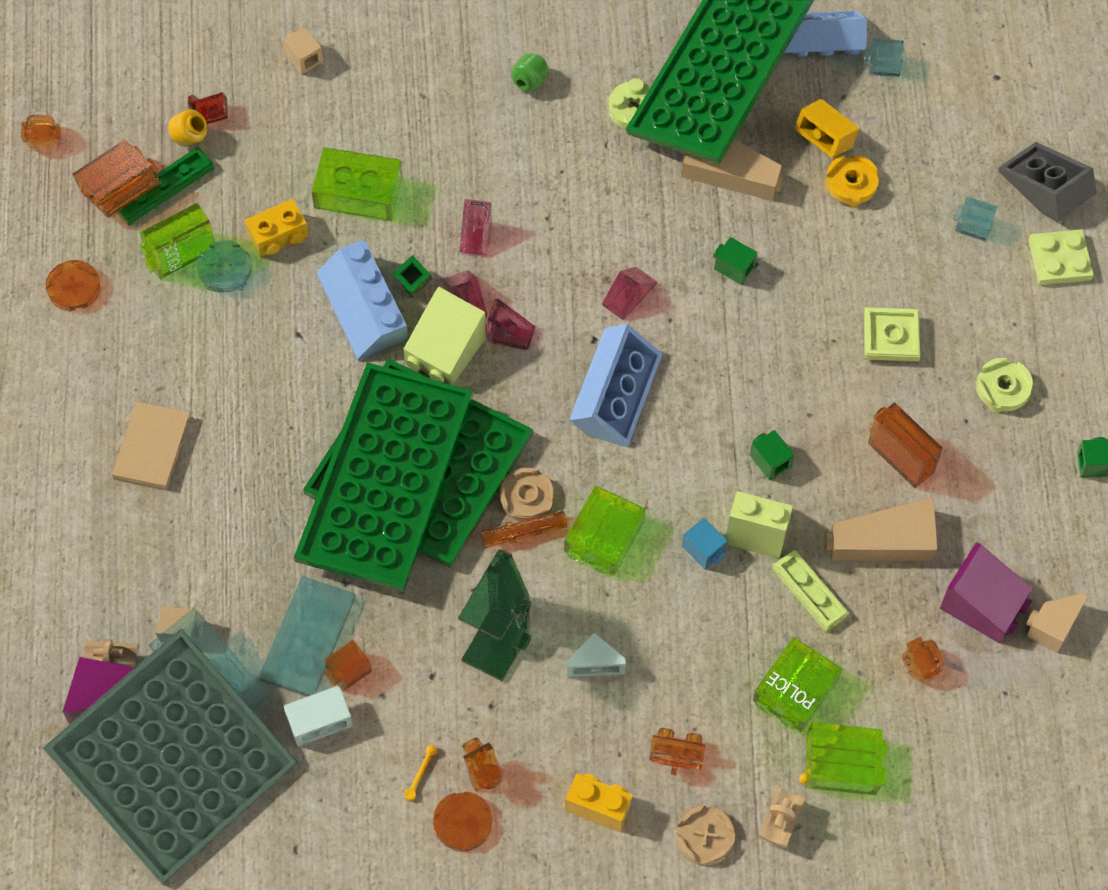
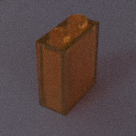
(116, 178)
(904, 444)

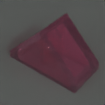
(476, 226)
(466, 287)
(628, 291)
(508, 327)

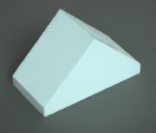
(595, 659)

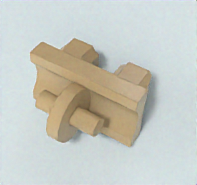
(112, 652)
(781, 817)

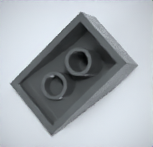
(1050, 179)

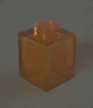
(347, 666)

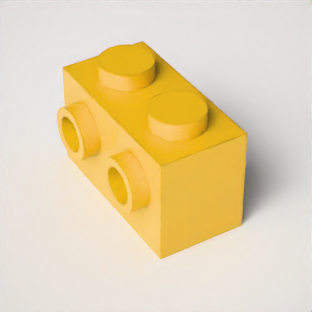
(826, 128)
(276, 228)
(598, 801)

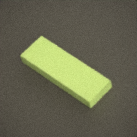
(810, 590)

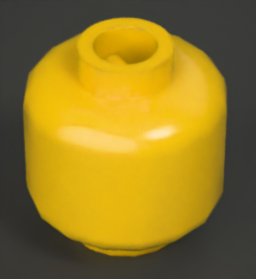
(187, 128)

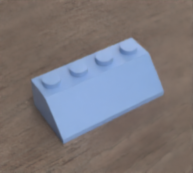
(830, 33)
(362, 301)
(616, 385)

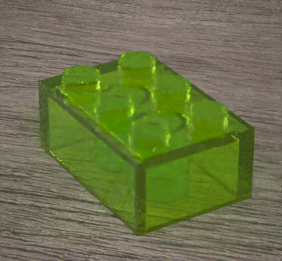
(357, 184)

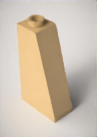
(739, 171)
(887, 535)

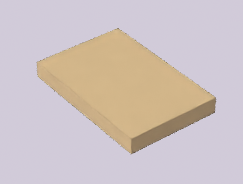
(151, 445)

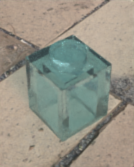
(885, 57)
(975, 218)

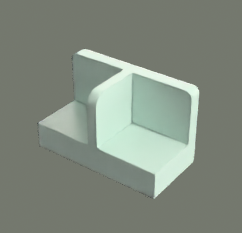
(318, 715)

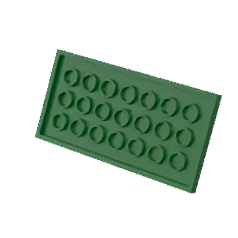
(716, 74)
(384, 477)

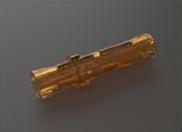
(514, 531)

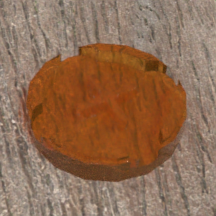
(73, 285)
(462, 821)

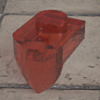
(212, 107)

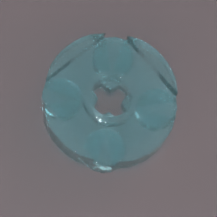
(231, 279)

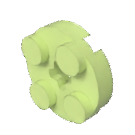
(622, 97)
(1004, 399)

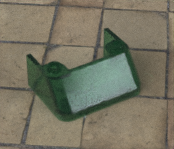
(501, 615)

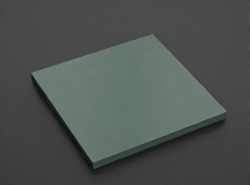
(170, 756)

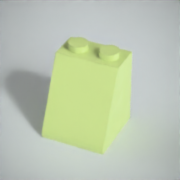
(445, 337)
(758, 524)

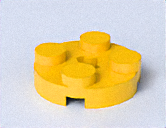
(847, 192)

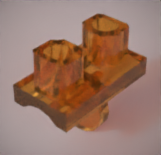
(676, 752)
(481, 765)

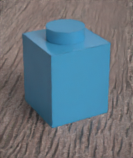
(705, 544)

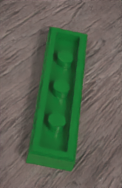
(172, 181)

